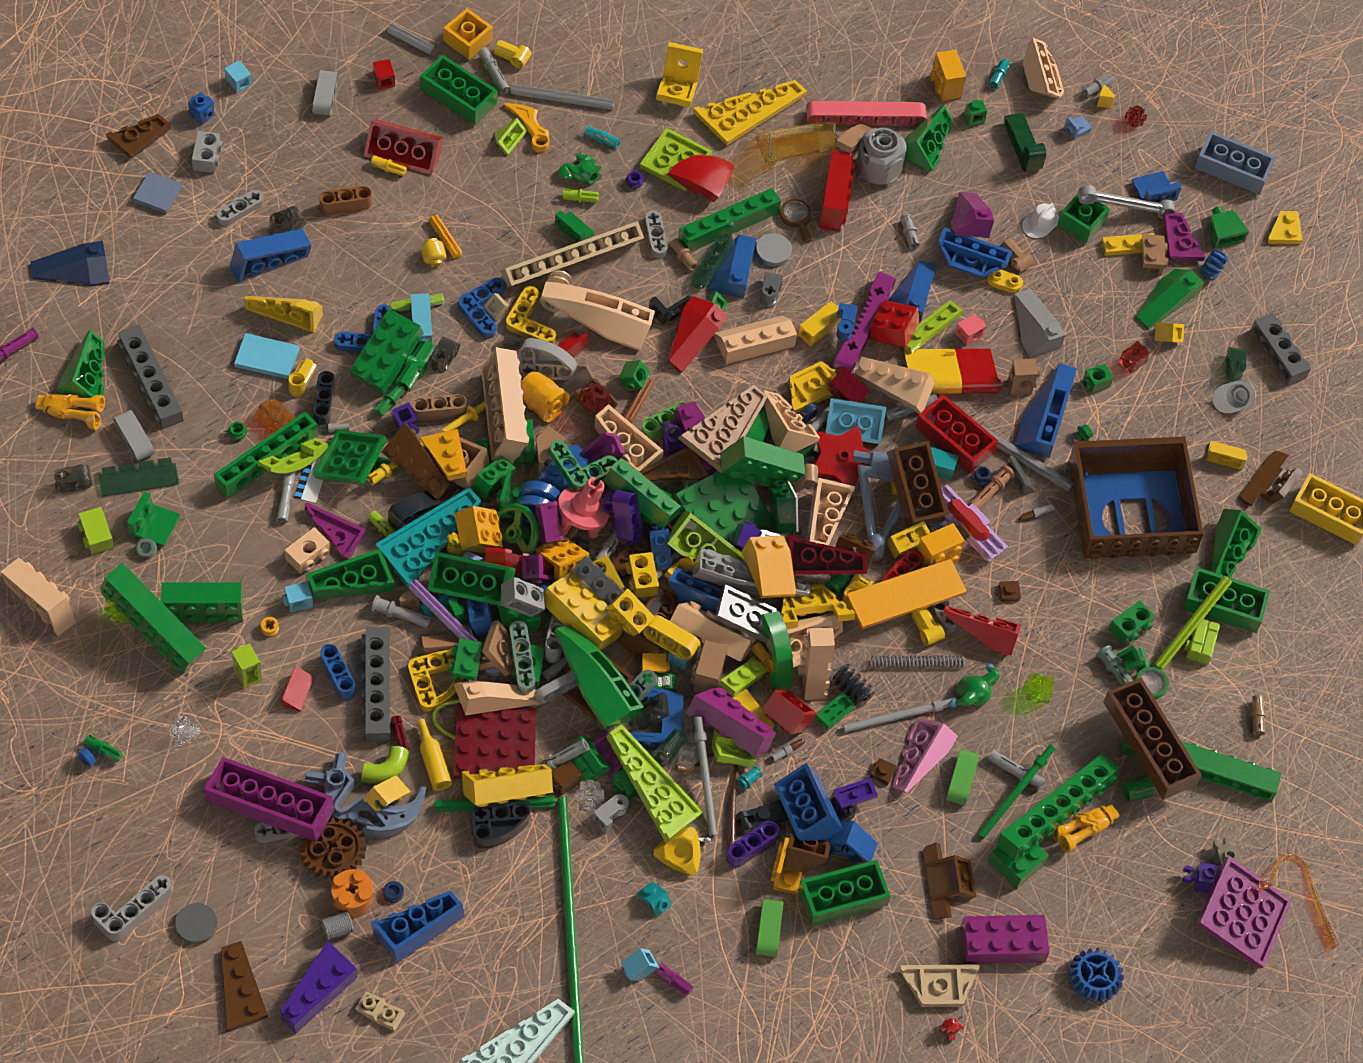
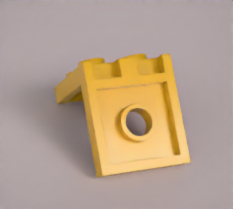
(680, 80)

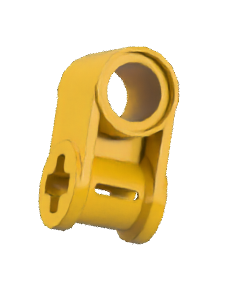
(855, 584)

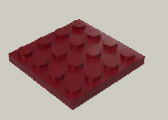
(494, 740)

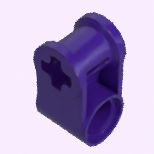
(671, 443)

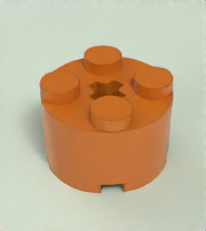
(352, 882)

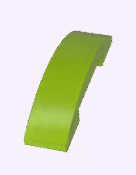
(309, 453)

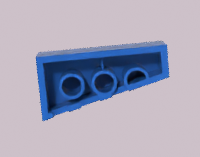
(268, 252)

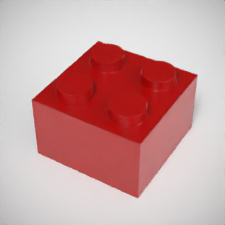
(894, 323)
(788, 711)

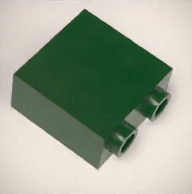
(783, 506)

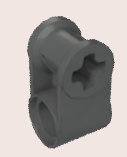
(770, 289)

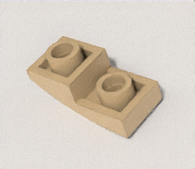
(380, 1011)

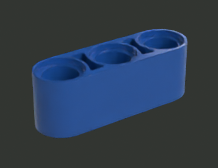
(334, 664)

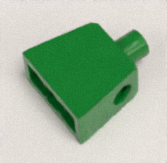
(1226, 228)

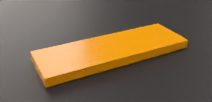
(906, 594)

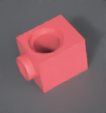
(970, 329)

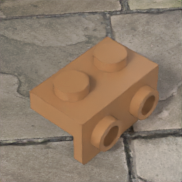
(1154, 252)

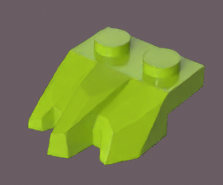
(728, 752)

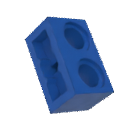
(480, 616)

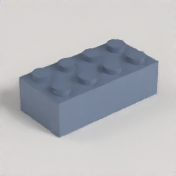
(1235, 162)

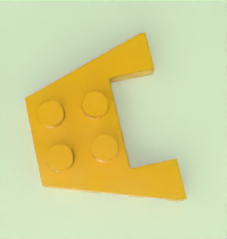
(818, 601)

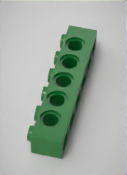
(279, 444)

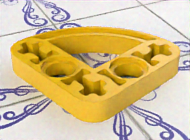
(424, 675)

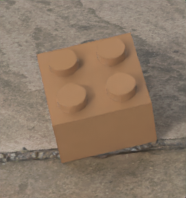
(709, 666)

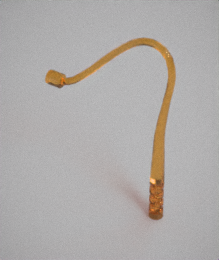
(1322, 915)

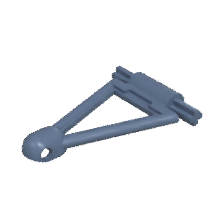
(881, 470)

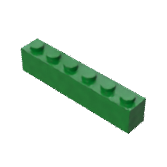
(730, 219)

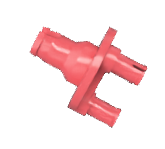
(583, 509)

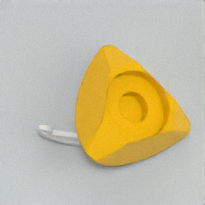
(681, 851)

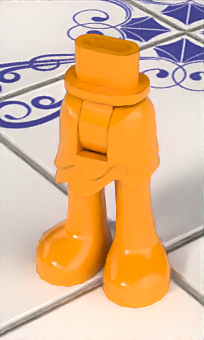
(64, 407)
(1089, 824)

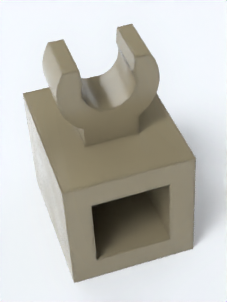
(1224, 851)

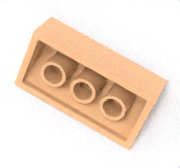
(756, 339)

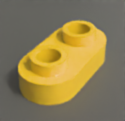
(1005, 282)

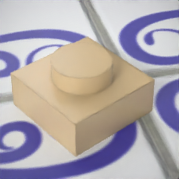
(496, 306)

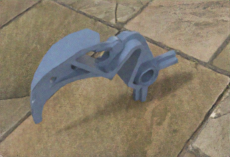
(341, 791)

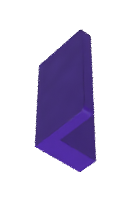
(854, 794)

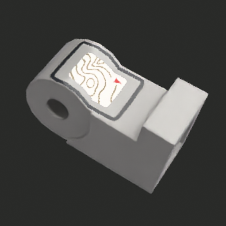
(609, 811)

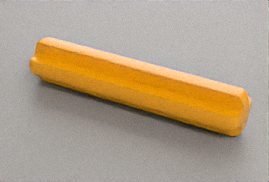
(445, 236)

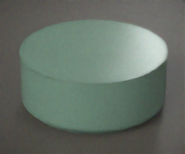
(146, 547)

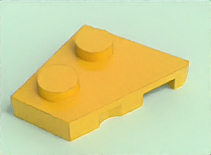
(1286, 229)

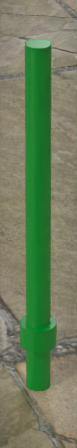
(1039, 762)

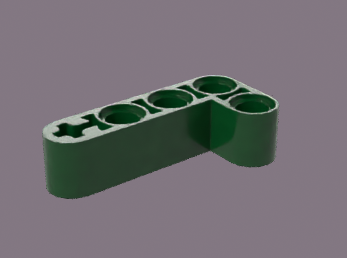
(1028, 152)

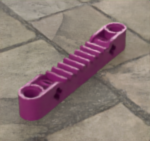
(853, 348)

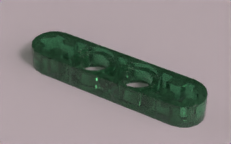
(703, 276)

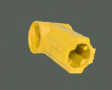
(517, 56)
(299, 379)
(929, 630)

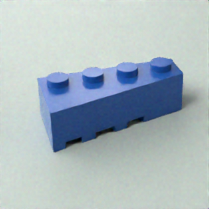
(414, 927)

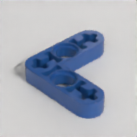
(476, 303)
(348, 336)

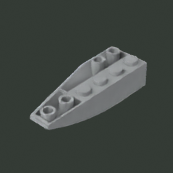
(733, 572)

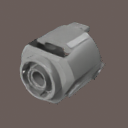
(885, 155)

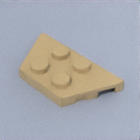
(939, 983)

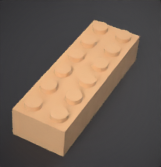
(504, 405)

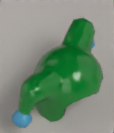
(976, 689)

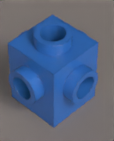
(201, 108)

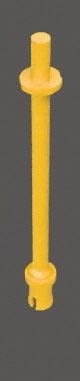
(385, 470)

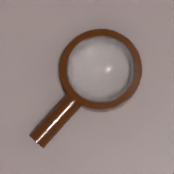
(796, 214)

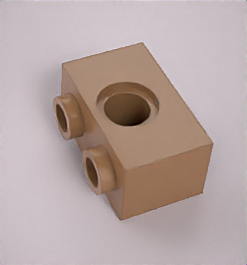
(1023, 376)

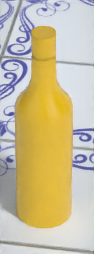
(433, 759)

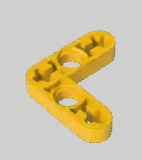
(523, 320)

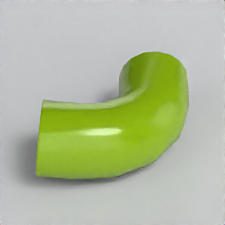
(391, 767)

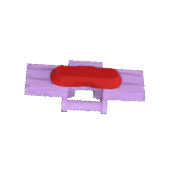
(975, 523)

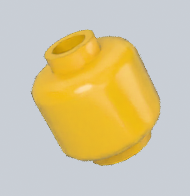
(433, 252)

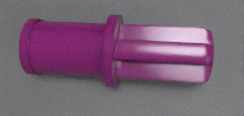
(674, 979)

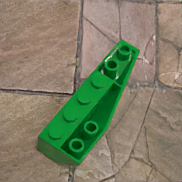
(598, 679)

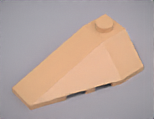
(787, 426)
(797, 634)
(490, 696)

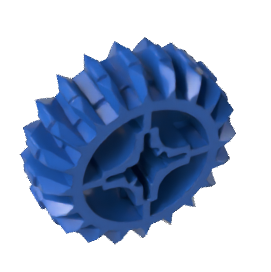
(1085, 962)

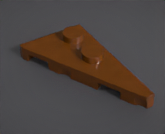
(678, 466)

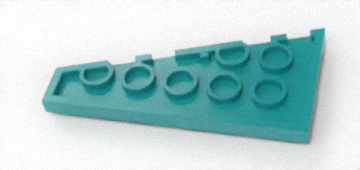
(414, 545)

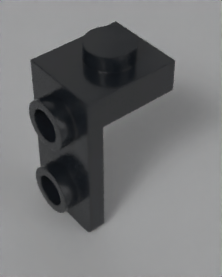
(665, 314)

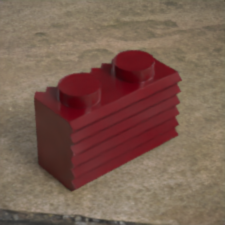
(846, 385)

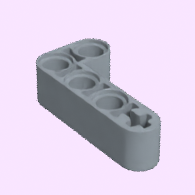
(134, 905)

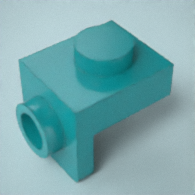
(655, 897)

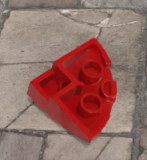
(703, 175)

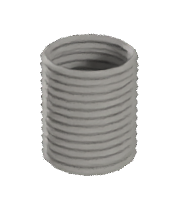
(337, 925)

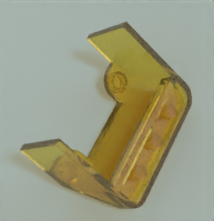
(797, 141)

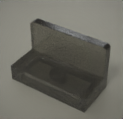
(577, 381)

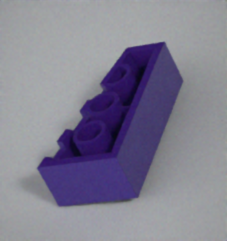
(320, 986)

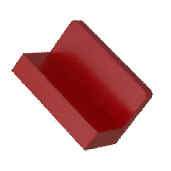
(574, 344)

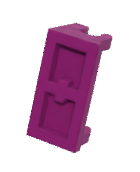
(548, 522)

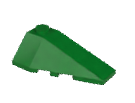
(1169, 295)
(1233, 538)

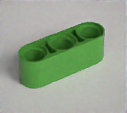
(656, 421)
(962, 777)
(769, 928)

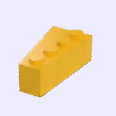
(507, 784)

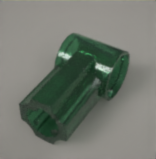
(670, 747)

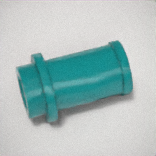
(750, 777)

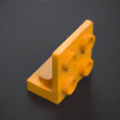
(563, 555)
(784, 878)

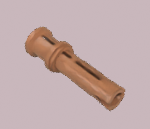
(997, 482)

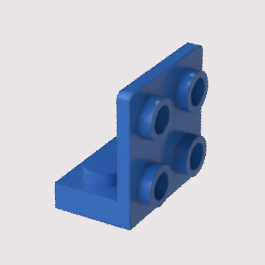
(1156, 187)

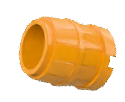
(543, 396)

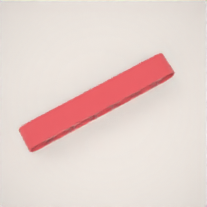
(867, 113)

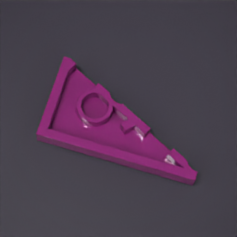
(340, 532)

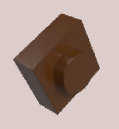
(1009, 591)
(883, 771)

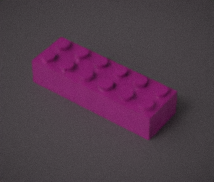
(269, 799)

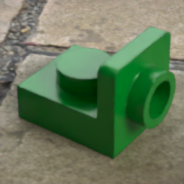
(459, 611)

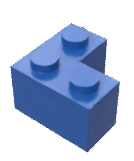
(853, 843)

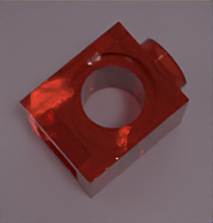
(1130, 361)

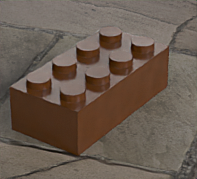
(917, 483)

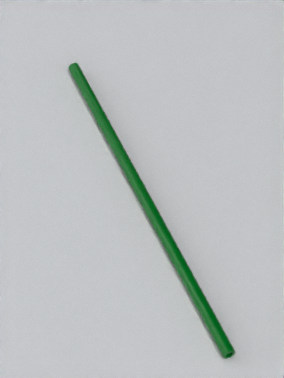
(570, 927)

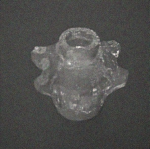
(184, 731)

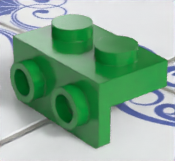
(467, 659)

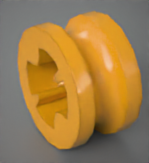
(267, 632)

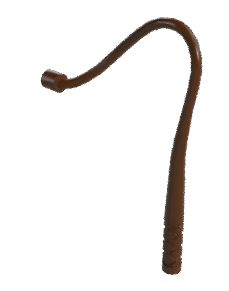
(732, 806)

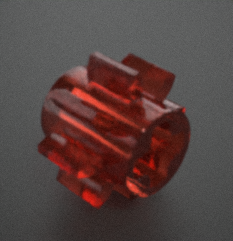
(1135, 116)

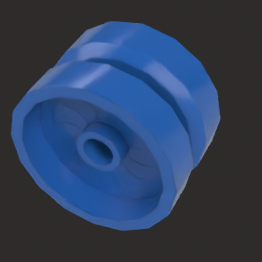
(536, 493)

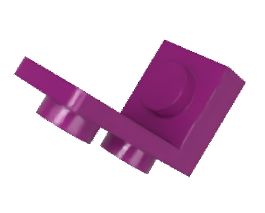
(533, 570)

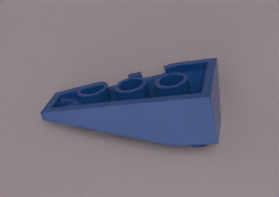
(734, 271)
(916, 287)

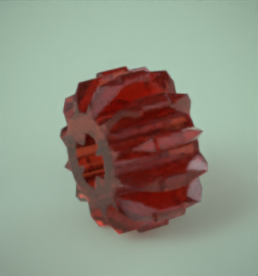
(594, 397)

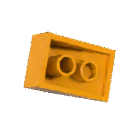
(770, 566)

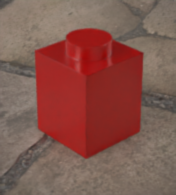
(383, 74)

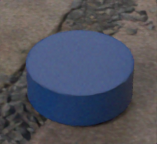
(86, 757)

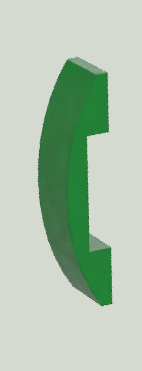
(780, 650)

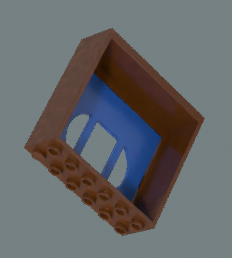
(1135, 471)

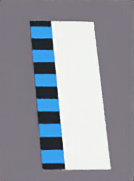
(308, 485)

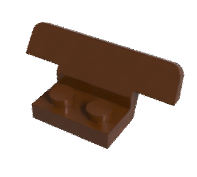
(1271, 480)
(947, 879)

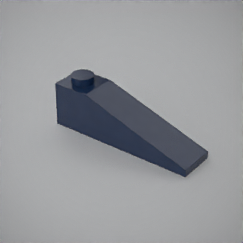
(77, 264)

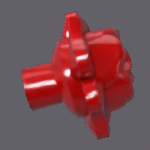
(951, 1027)

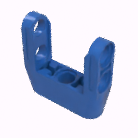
(652, 741)

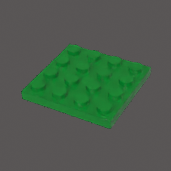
(725, 503)

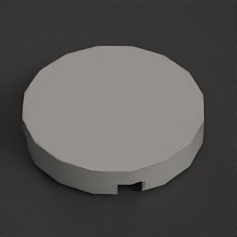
(773, 249)

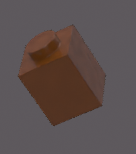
(565, 778)

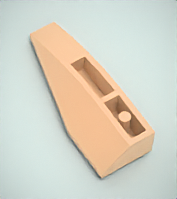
(603, 313)

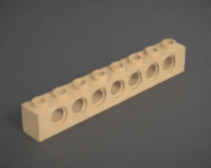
(572, 254)

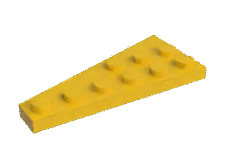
(745, 112)

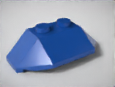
(972, 254)
(554, 477)
(694, 589)

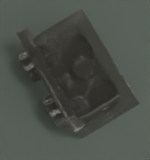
(653, 712)

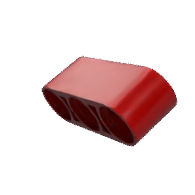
(904, 565)

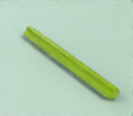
(1193, 622)

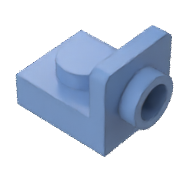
(1077, 127)

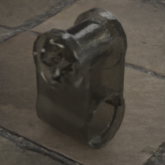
(286, 220)
(444, 354)
(74, 477)

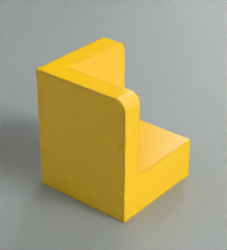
(1169, 332)

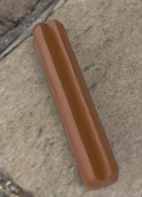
(638, 401)

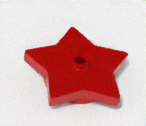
(837, 456)

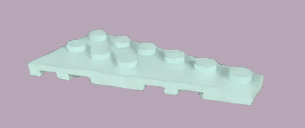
(525, 1040)

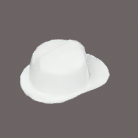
(1040, 221)
(1234, 396)

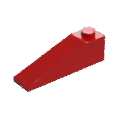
(697, 325)

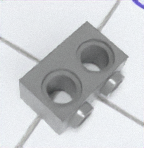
(206, 152)
(522, 597)

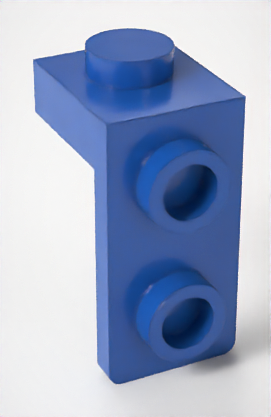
(659, 547)

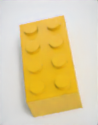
(1330, 508)
(583, 609)

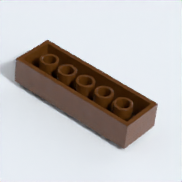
(1152, 738)

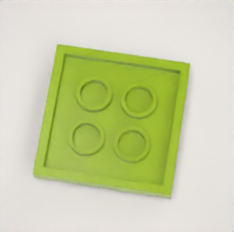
(667, 152)

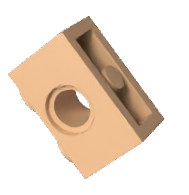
(311, 541)

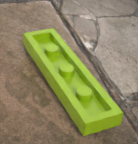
(933, 325)

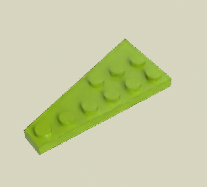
(661, 795)

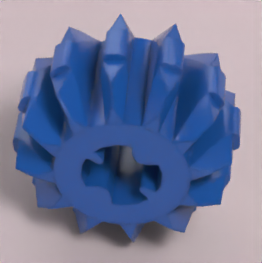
(1214, 264)

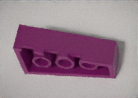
(688, 416)
(732, 720)

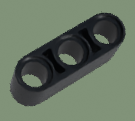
(323, 390)

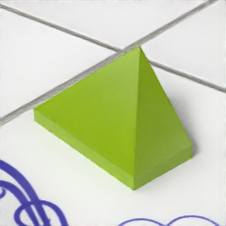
(509, 135)

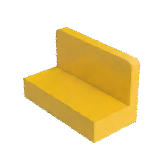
(1226, 455)

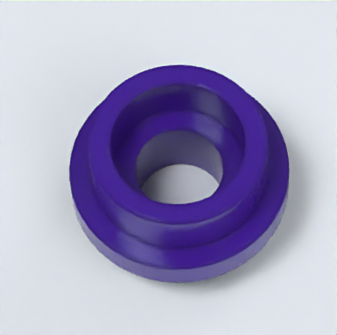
(634, 175)

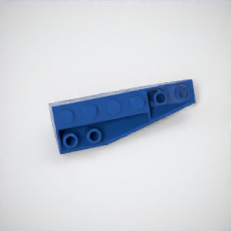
(1045, 414)

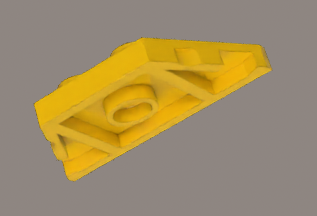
(809, 386)

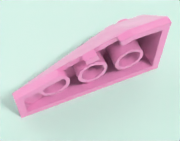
(927, 746)

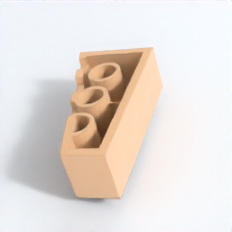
(898, 382)

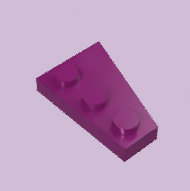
(1179, 239)

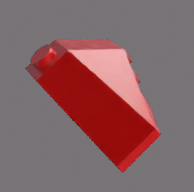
(505, 558)
(996, 634)

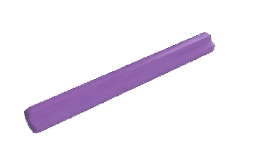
(440, 611)

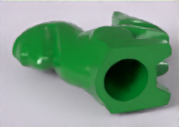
(583, 172)

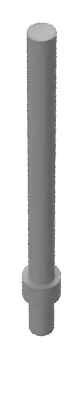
(935, 706)
(700, 738)

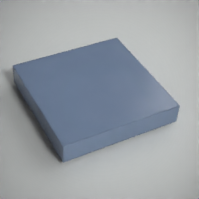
(157, 192)

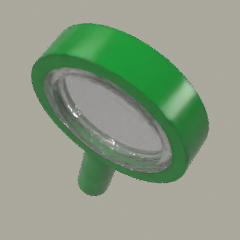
(1153, 677)

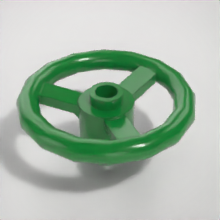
(516, 532)

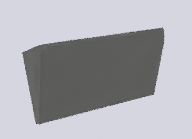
(1020, 477)

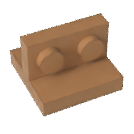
(497, 649)

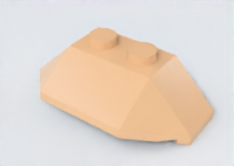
(1042, 70)

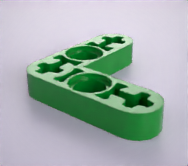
(581, 473)

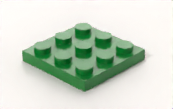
(350, 457)

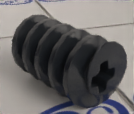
(852, 686)

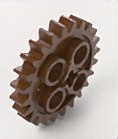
(348, 856)

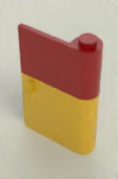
(957, 370)

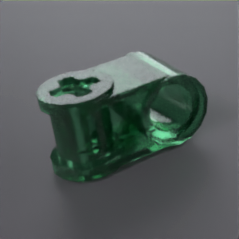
(1235, 363)

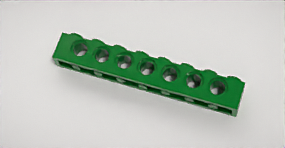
(1058, 807)

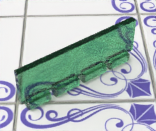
(144, 478)

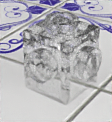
(589, 795)

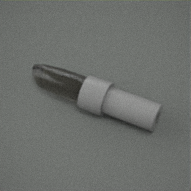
(332, 427)

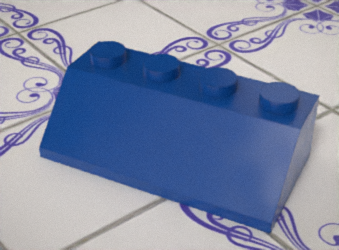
(808, 805)

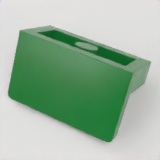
(573, 226)

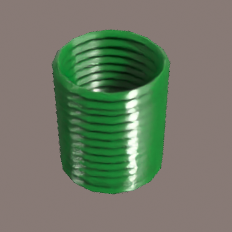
(1138, 789)

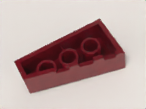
(818, 558)

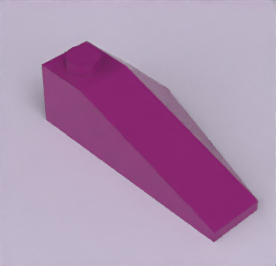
(972, 216)

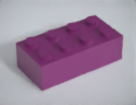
(1004, 939)

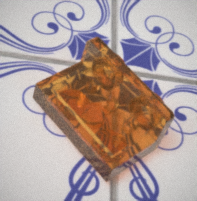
(273, 415)

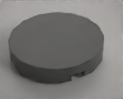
(196, 923)

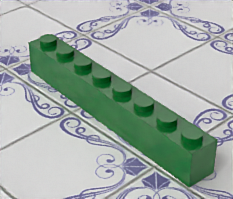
(1229, 771)

